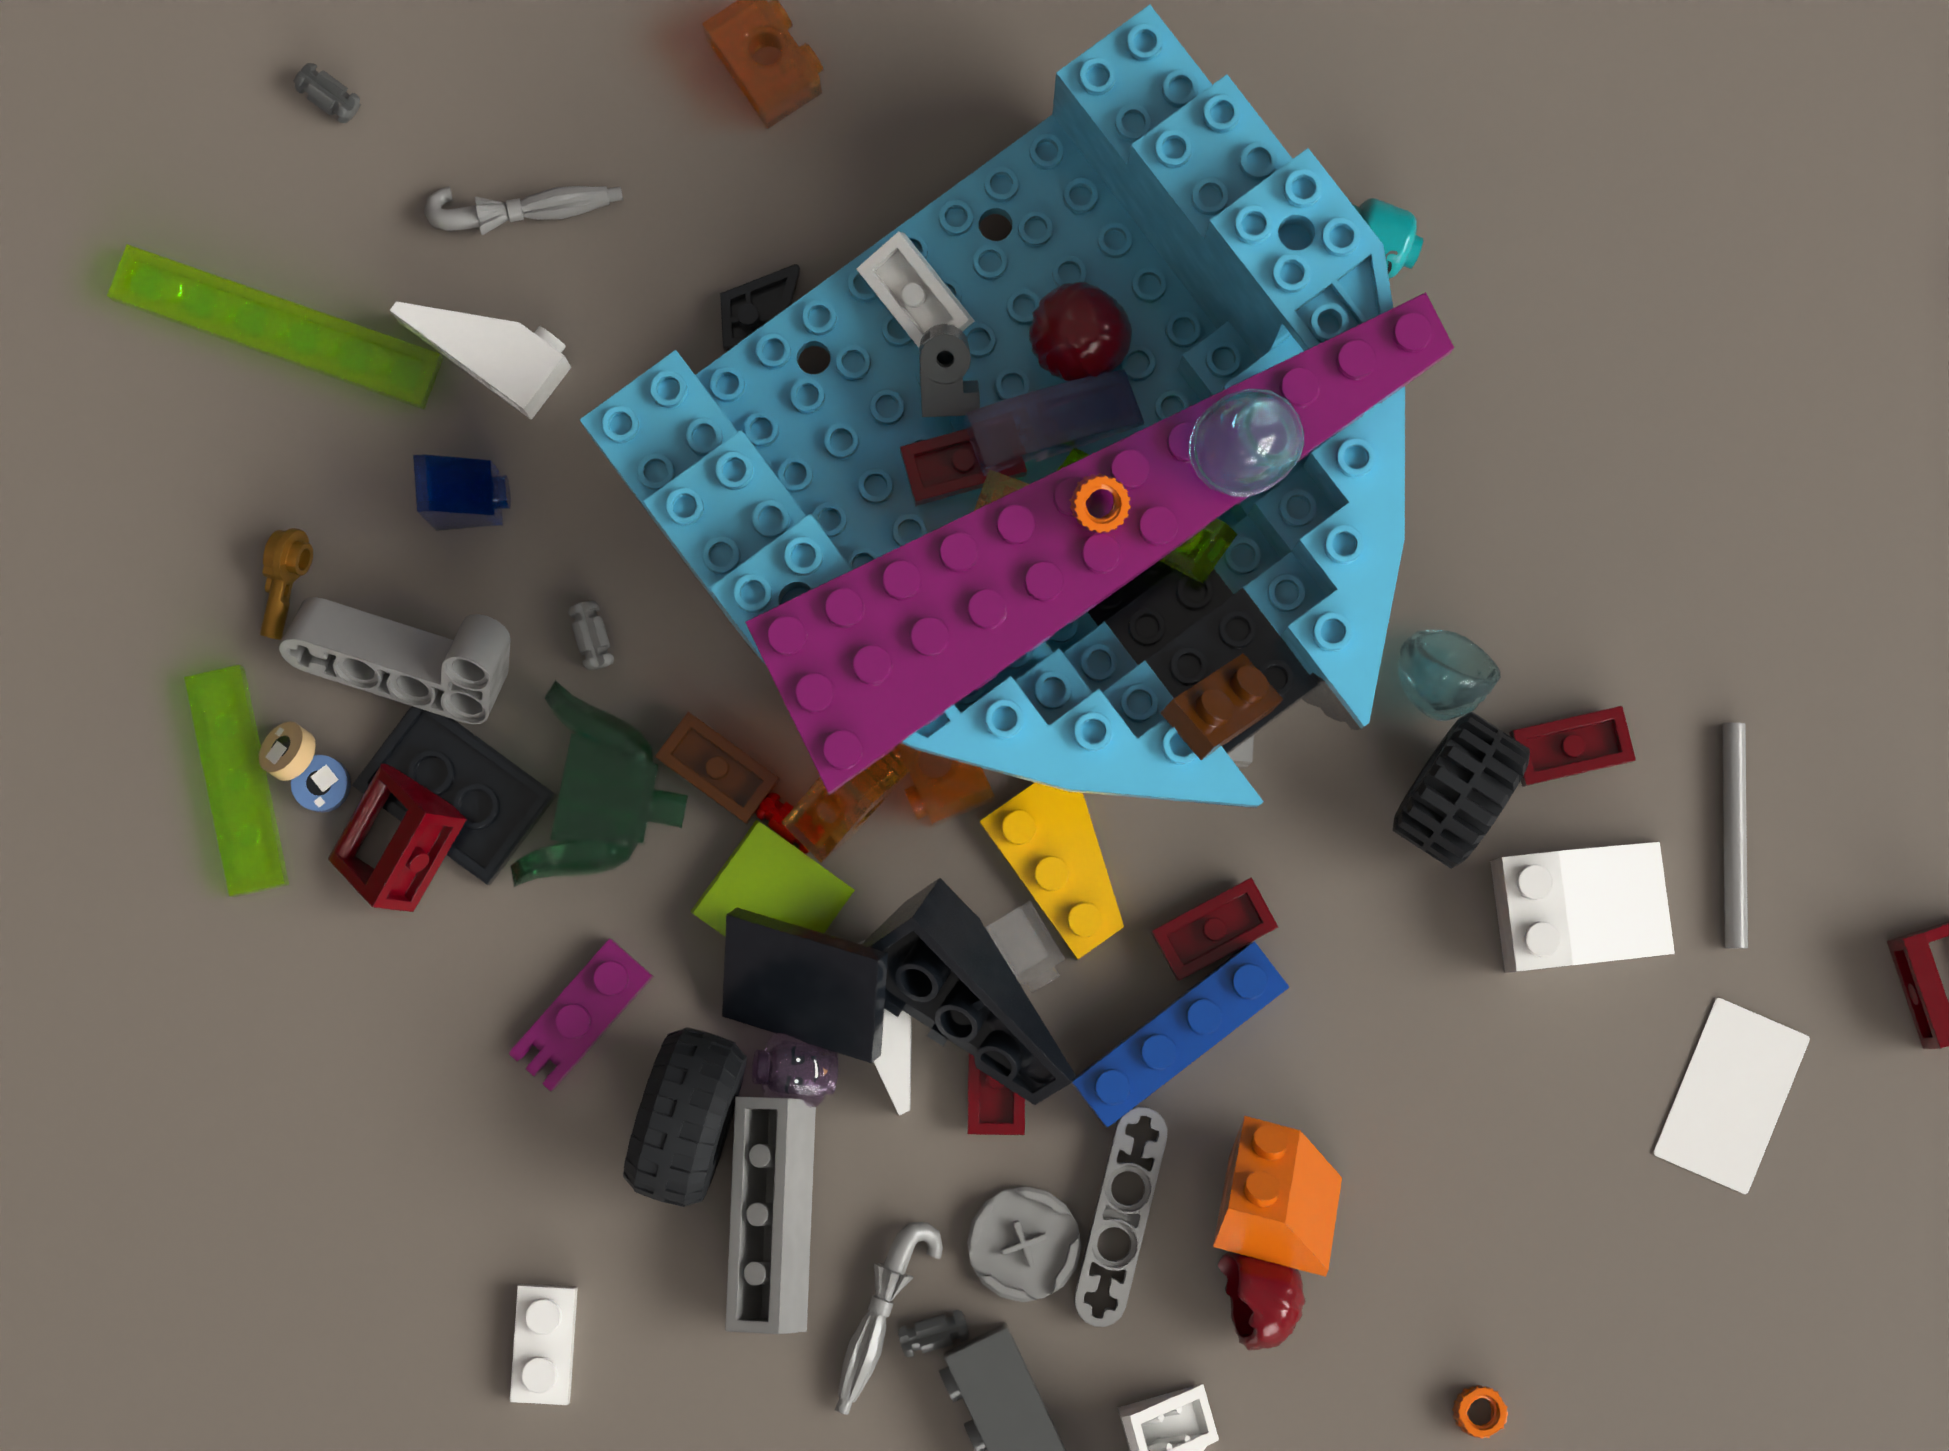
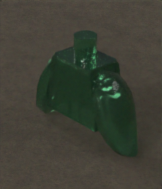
(603, 795)

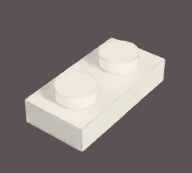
(912, 288)
(543, 1344)

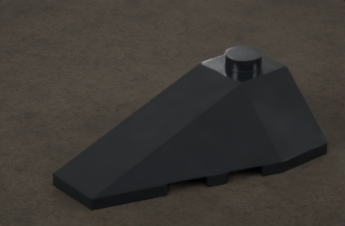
(961, 987)

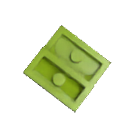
(774, 881)

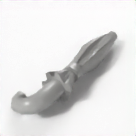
(545, 205)
(890, 1278)

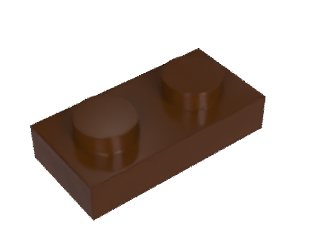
(1221, 706)
(717, 767)

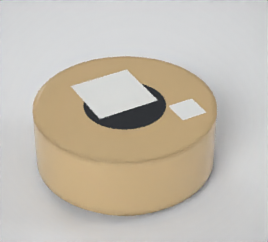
(287, 751)

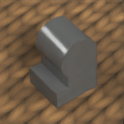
(943, 363)

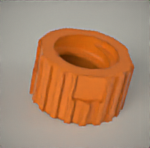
(1116, 514)
(1498, 1411)

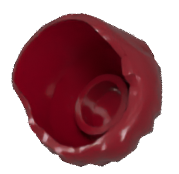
(1079, 332)
(1263, 1298)

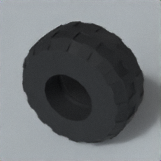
(684, 1117)

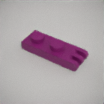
(582, 1012)

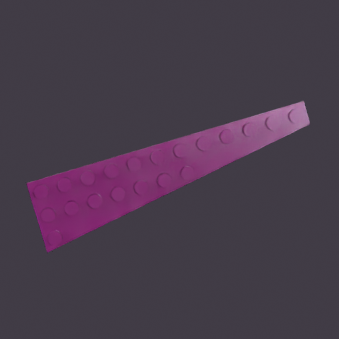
(954, 608)

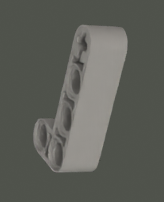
(400, 661)

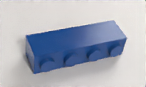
(1179, 1034)

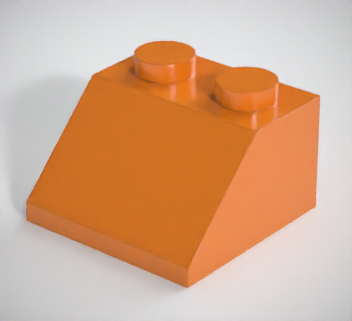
(1278, 1198)

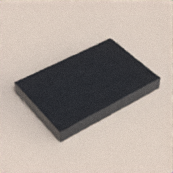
(481, 783)
(804, 984)

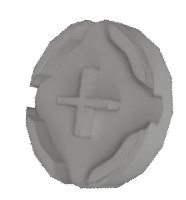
(1024, 1244)

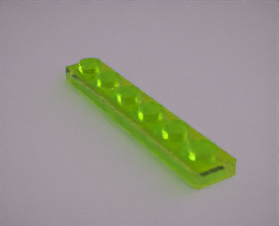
(275, 326)

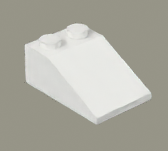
(1582, 906)

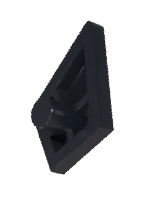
(756, 303)

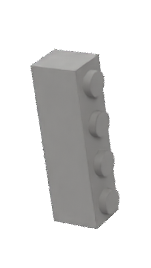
(770, 1216)

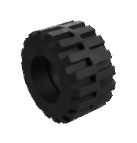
(1461, 790)

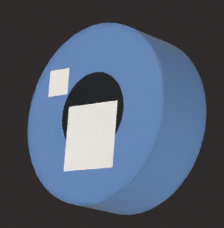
(322, 785)

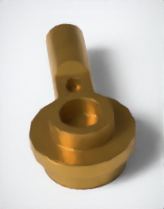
(284, 561)

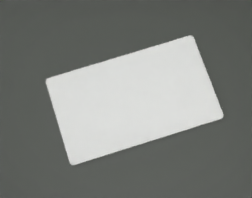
(1731, 1095)

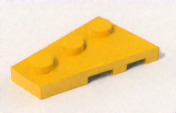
(1059, 861)

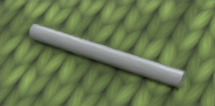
(1735, 836)

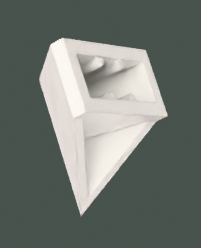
(1170, 1422)

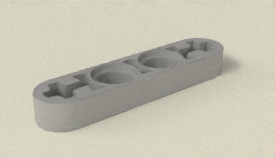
(1126, 1217)

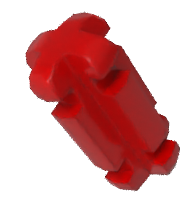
(775, 813)

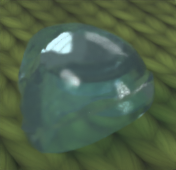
(1246, 442)
(1445, 673)

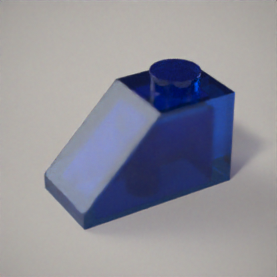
(460, 492)

